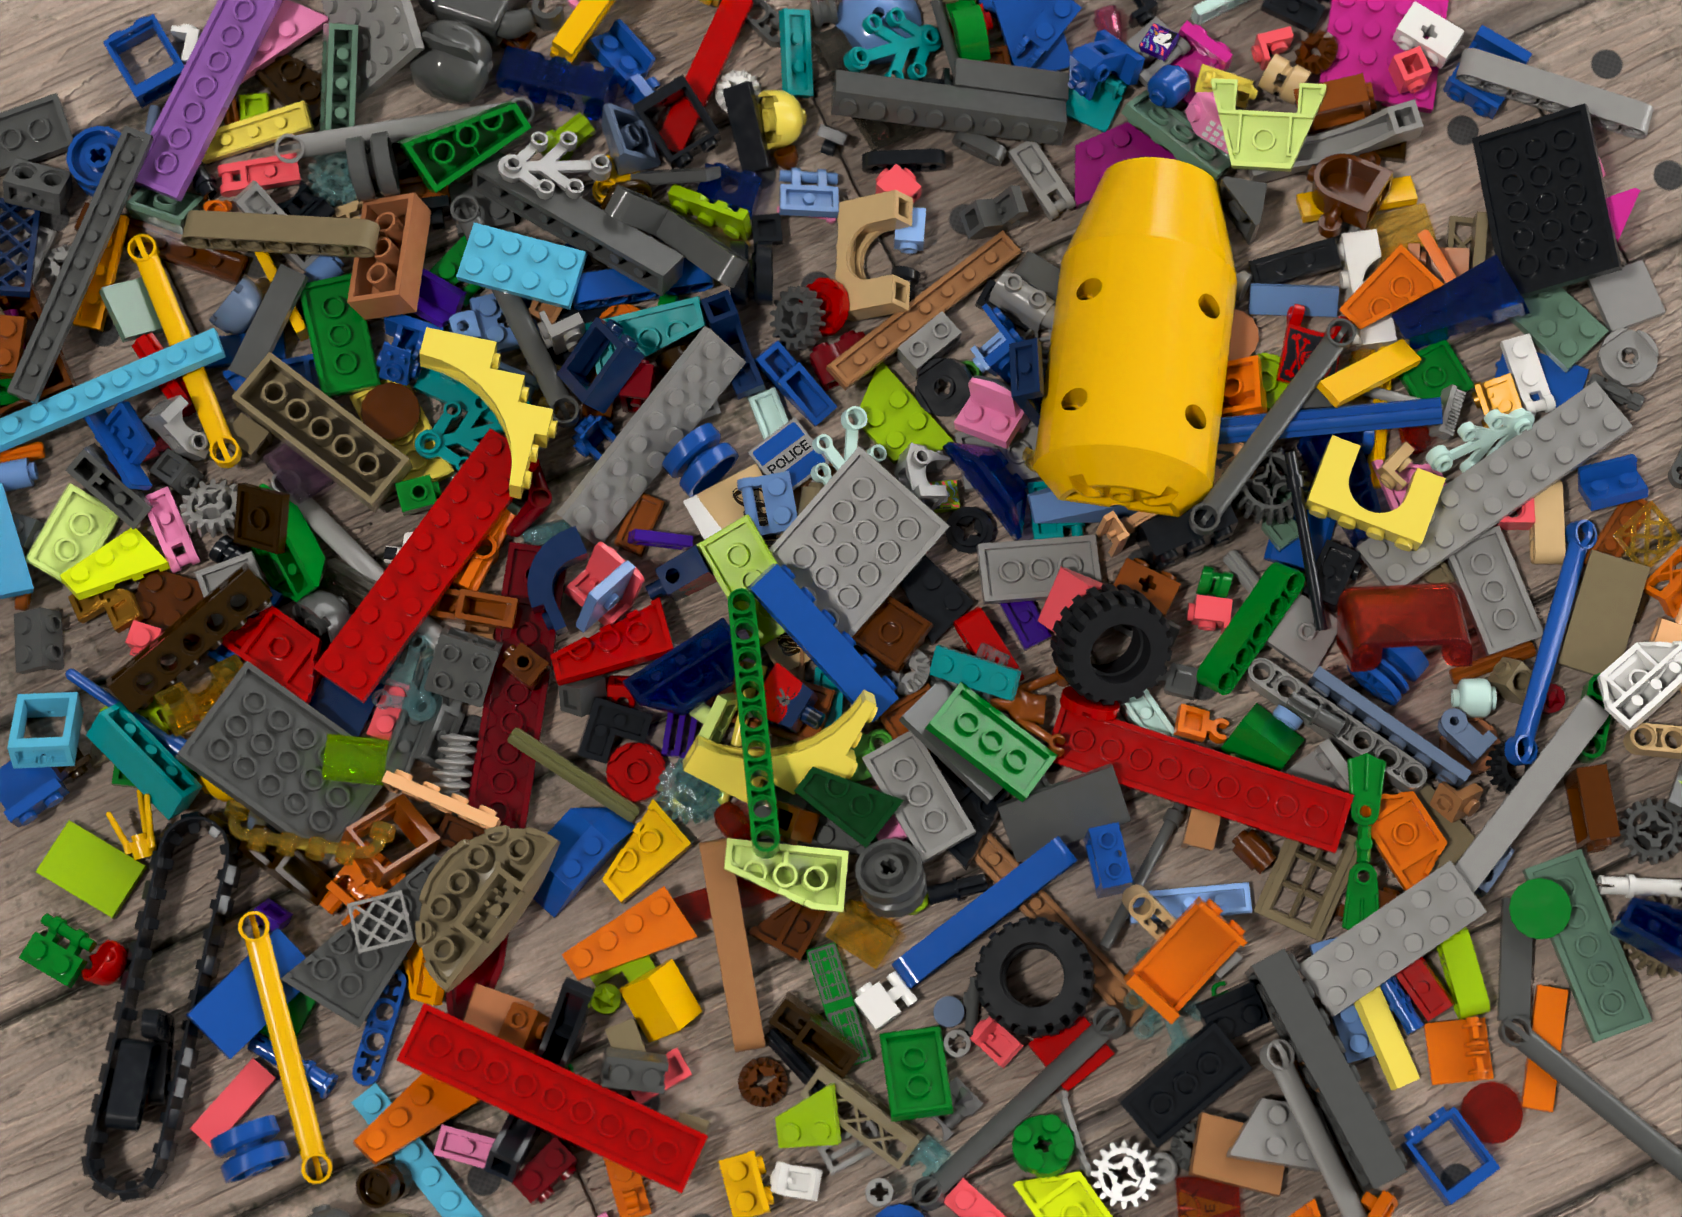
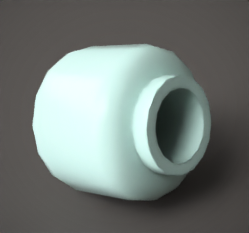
(1474, 697)

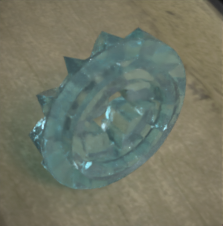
(543, 532)

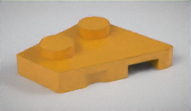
(420, 983)

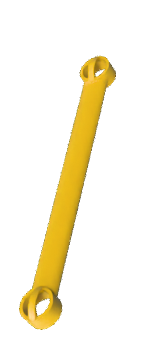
(175, 332)
(285, 1047)

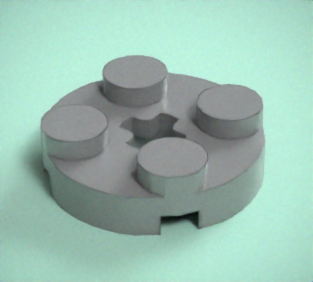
(1630, 341)

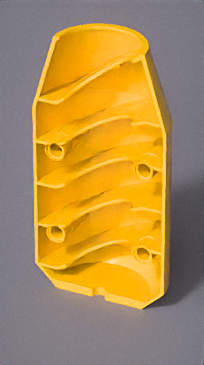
(1140, 343)

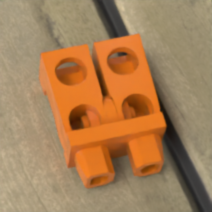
(352, 886)

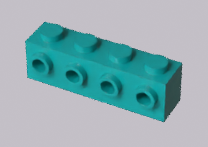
(144, 760)

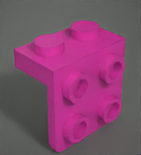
(1203, 51)

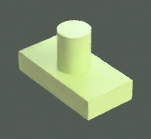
(716, 719)

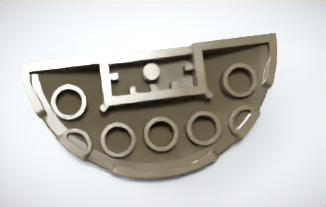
(478, 898)

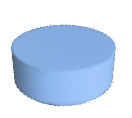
(1287, 717)

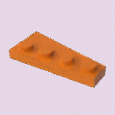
(639, 932)
(413, 1114)

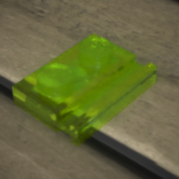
(355, 759)

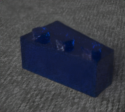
(1651, 929)

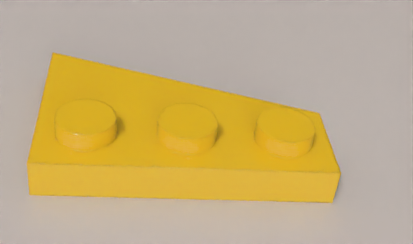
(647, 853)

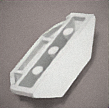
(1641, 681)

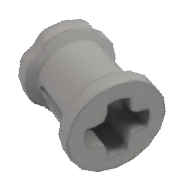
(885, 1186)

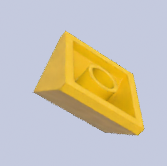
(661, 1001)

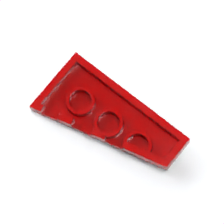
(626, 643)

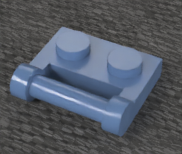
(778, 501)

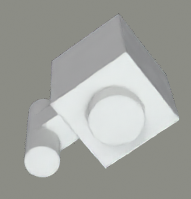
(880, 1006)

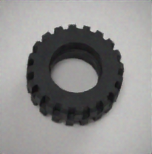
(1135, 667)
(1000, 953)

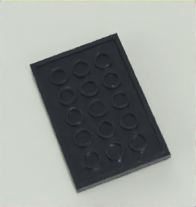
(1547, 201)

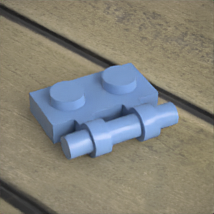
(808, 199)

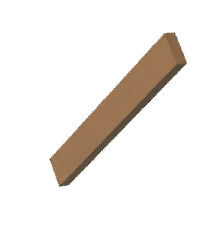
(938, 297)
(1110, 984)

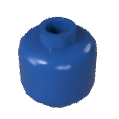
(1168, 86)

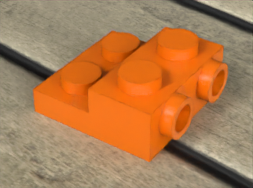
(1244, 388)

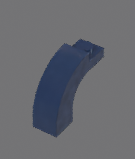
(725, 322)
(548, 564)

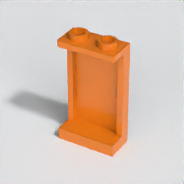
(1185, 958)

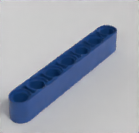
(984, 912)

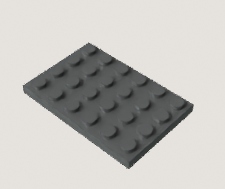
(270, 757)

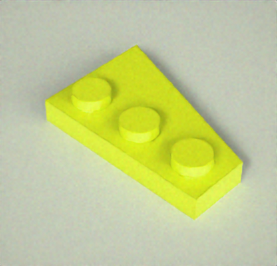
(117, 561)

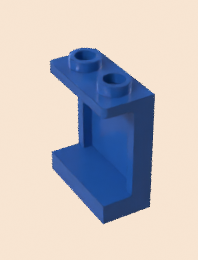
(1483, 102)

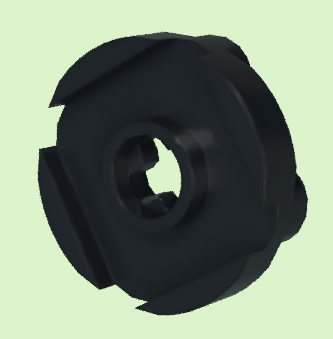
(929, 382)

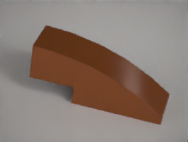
(476, 609)

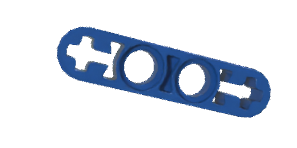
(385, 1028)

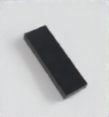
(747, 127)
(1296, 263)

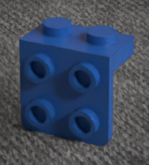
(999, 358)
(29, 792)

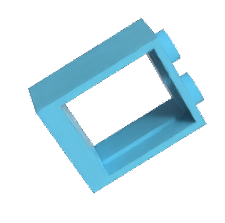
(58, 750)

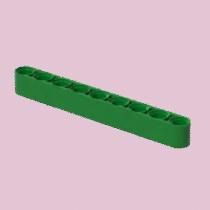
(753, 736)

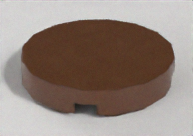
(391, 411)

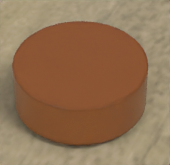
(23, 602)

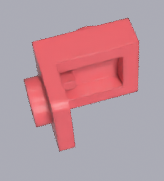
(996, 1041)

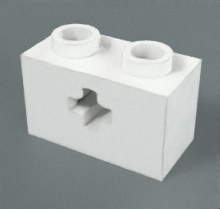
(1421, 23)

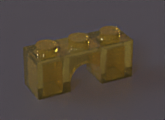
(185, 709)

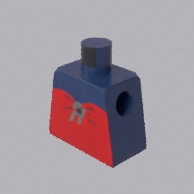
(692, 572)
(790, 701)

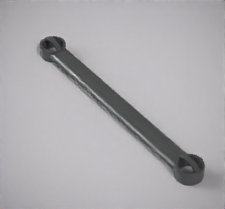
(524, 330)
(1272, 426)
(1593, 1095)
(1018, 1108)

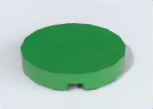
(1540, 908)

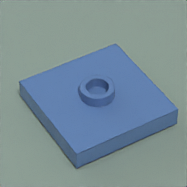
(605, 596)

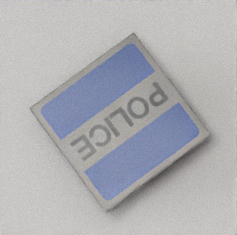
(789, 451)

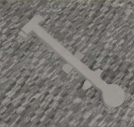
(1085, 1167)

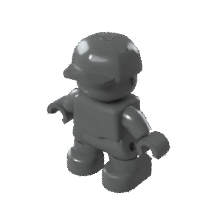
(460, 42)

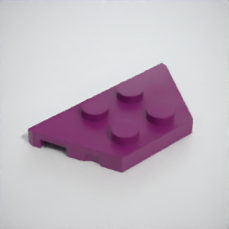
(1104, 150)

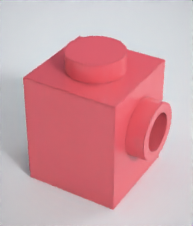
(1410, 70)
(900, 180)

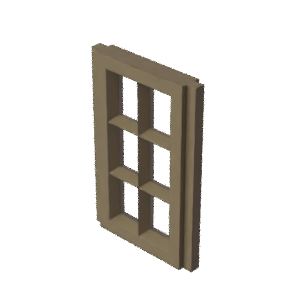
(1327, 902)

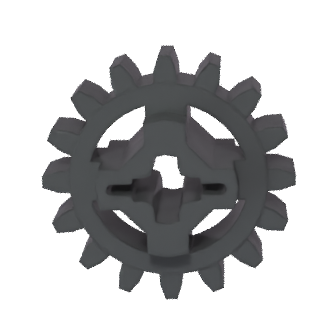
(797, 318)
(1650, 844)

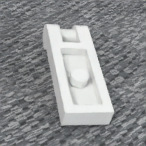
(1527, 373)

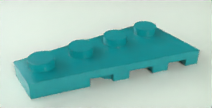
(657, 326)

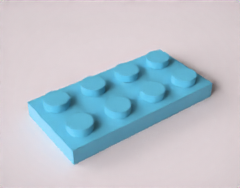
(521, 266)

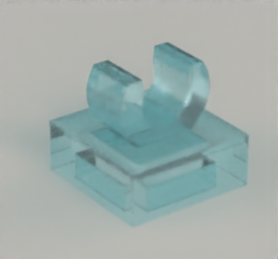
(930, 1154)

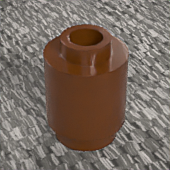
(1253, 850)

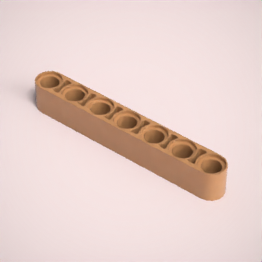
(732, 948)

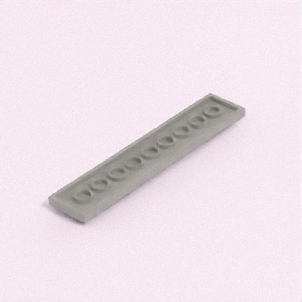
(1503, 483)

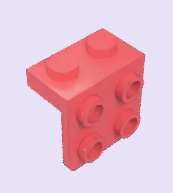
(600, 565)

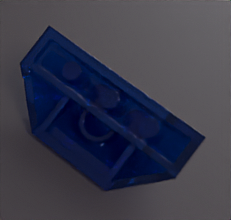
(993, 483)
(687, 673)

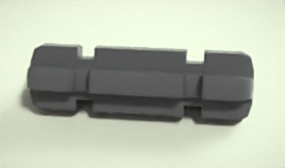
(1618, 393)

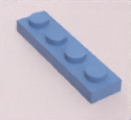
(1349, 1026)

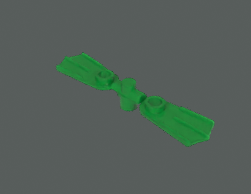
(1366, 785)

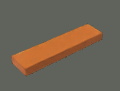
(1548, 1023)

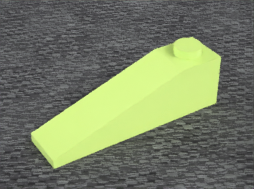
(799, 873)

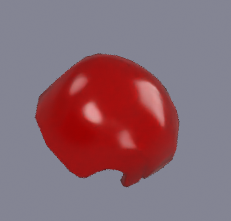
(107, 964)

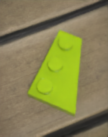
(733, 223)

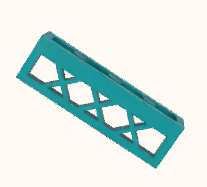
(448, 389)

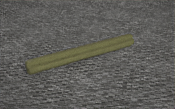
(573, 774)

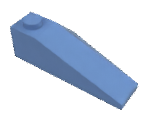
(1049, 509)

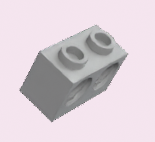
(928, 343)

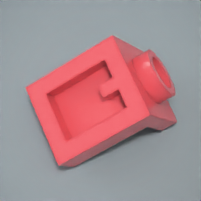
(1271, 42)

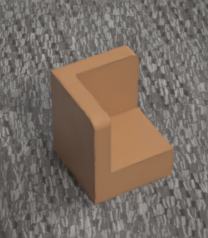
(1200, 830)

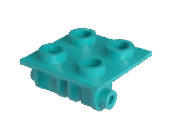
(1101, 108)

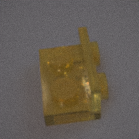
(863, 933)

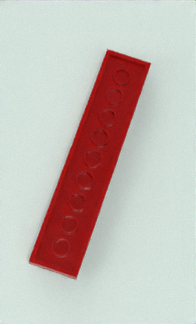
(421, 570)
(1206, 779)
(552, 1098)

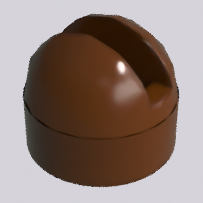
(787, 157)

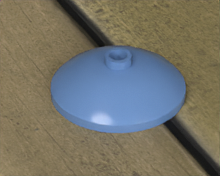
(853, 12)

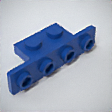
(124, 442)

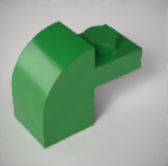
(969, 30)

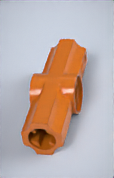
(478, 566)

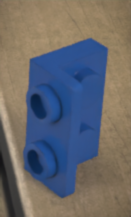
(622, 51)
(1611, 482)

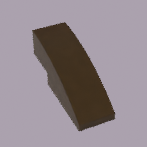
(294, 872)
(814, 1035)

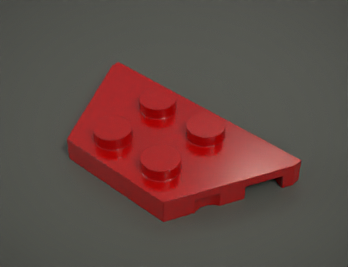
(279, 650)

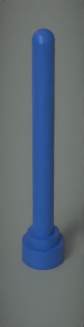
(170, 742)

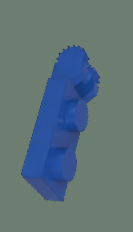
(1047, 28)

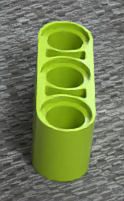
(1463, 975)

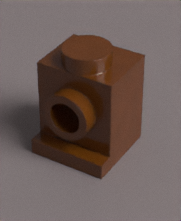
(532, 673)

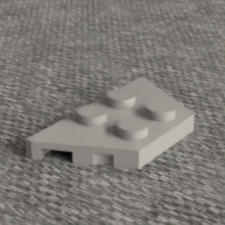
(1275, 1137)

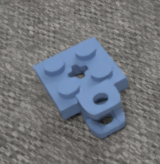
(483, 324)

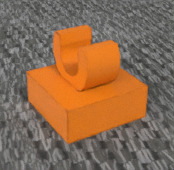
(1379, 1207)

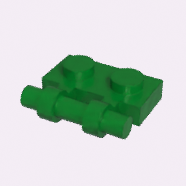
(53, 959)

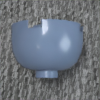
(238, 308)

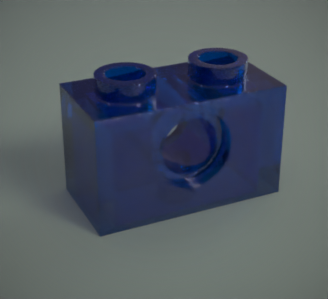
(746, 195)

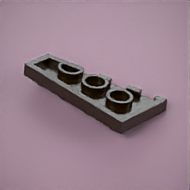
(293, 82)

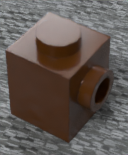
(796, 823)

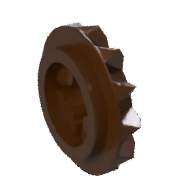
(1327, 46)
(757, 1096)

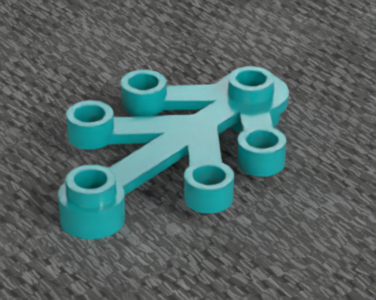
(896, 45)
(463, 436)

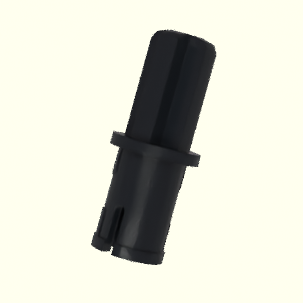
(957, 888)

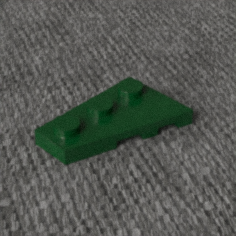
(847, 804)

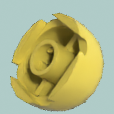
(781, 118)

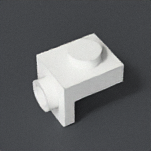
(186, 34)
(795, 1181)

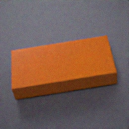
(1436, 255)

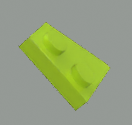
(810, 1121)

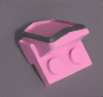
(991, 412)

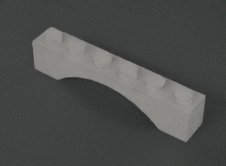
(1374, 132)

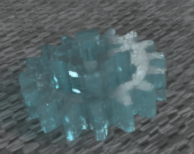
(330, 180)
(686, 801)

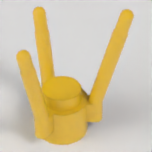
(143, 843)

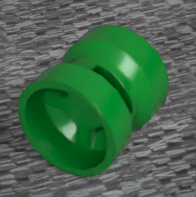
(1221, 585)

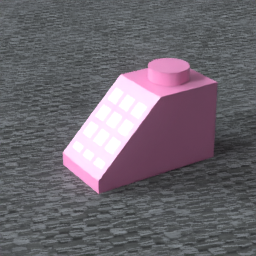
(1205, 120)

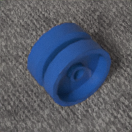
(90, 155)
(700, 459)
(250, 1149)

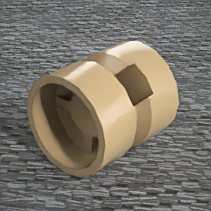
(1295, 76)

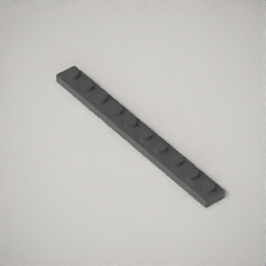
(80, 265)

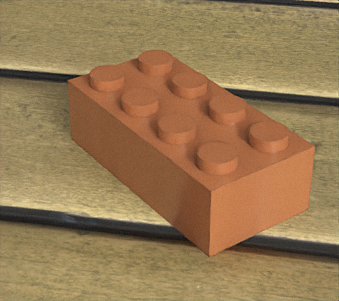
(392, 277)

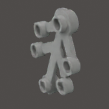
(551, 167)

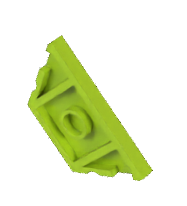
(897, 417)

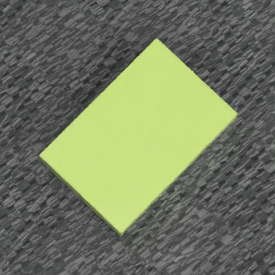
(71, 533)

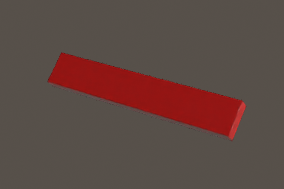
(705, 71)

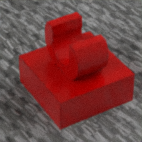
(617, 690)

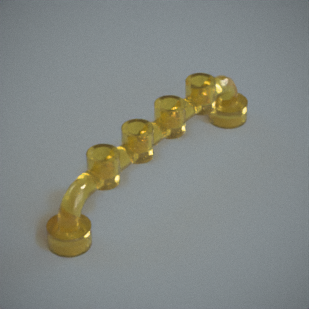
(314, 846)

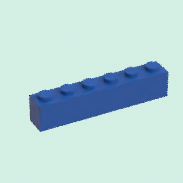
(819, 638)

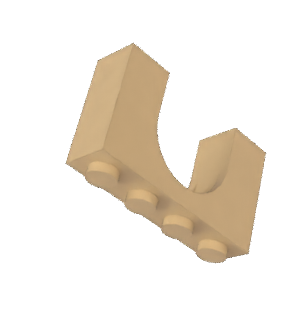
(858, 225)

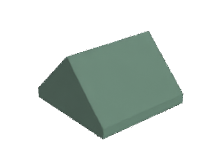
(162, 210)

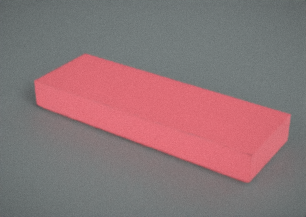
(234, 1101)

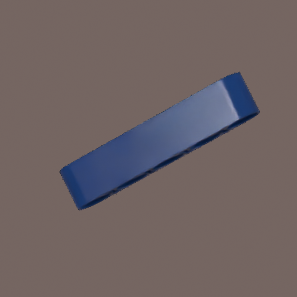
(612, 288)

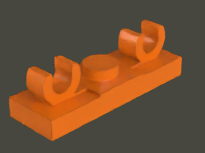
(628, 1191)

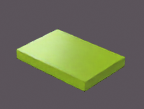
(91, 869)

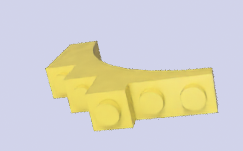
(476, 366)
(826, 750)

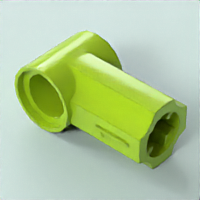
(579, 125)

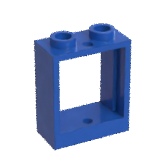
(158, 84)
(1109, 870)
(1468, 1182)

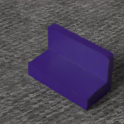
(438, 299)

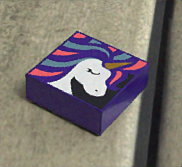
(1159, 42)

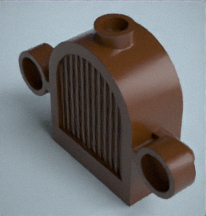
(1348, 190)

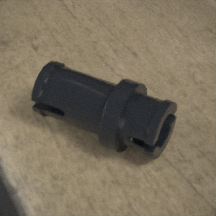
(205, 183)

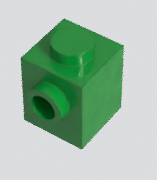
(417, 494)

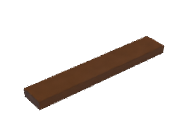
(214, 263)

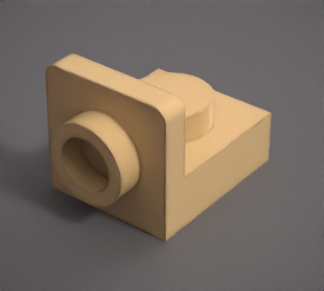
(1396, 461)

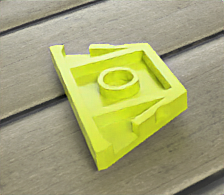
(1061, 1196)

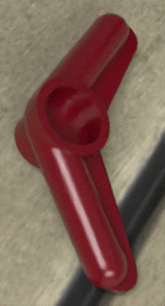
(538, 503)

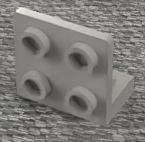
(1323, 767)

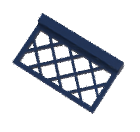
(11, 211)

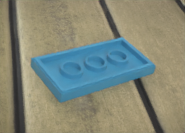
(13, 568)

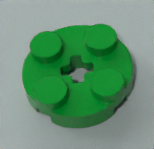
(1050, 1130)

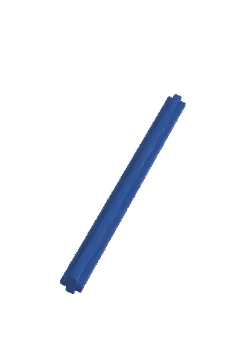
(1340, 420)

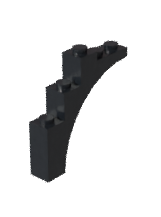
(559, 1047)

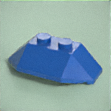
(586, 843)

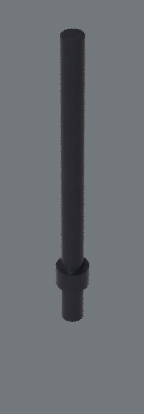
(1295, 482)

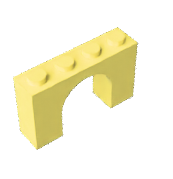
(1332, 499)

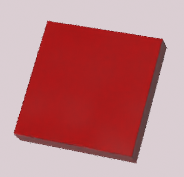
(1050, 1047)

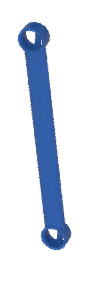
(1550, 643)

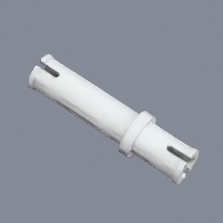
(1634, 886)

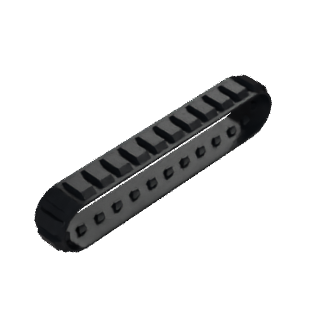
(132, 984)

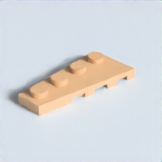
(400, 780)

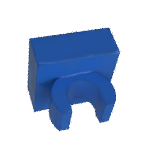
(638, 88)

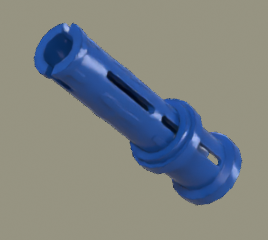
(317, 1078)

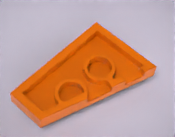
(1390, 287)

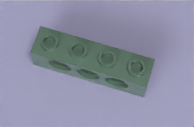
(338, 76)

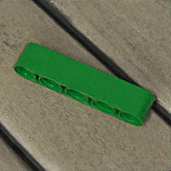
(1250, 628)

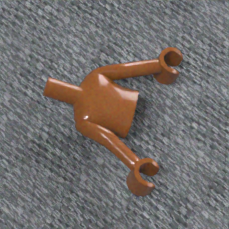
(1029, 709)

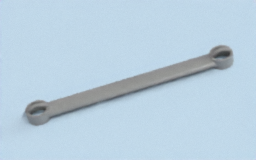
(335, 139)
(350, 550)
(1312, 1128)

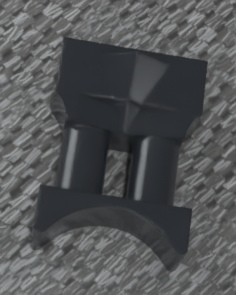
(313, 205)

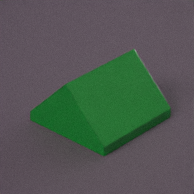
(1263, 740)

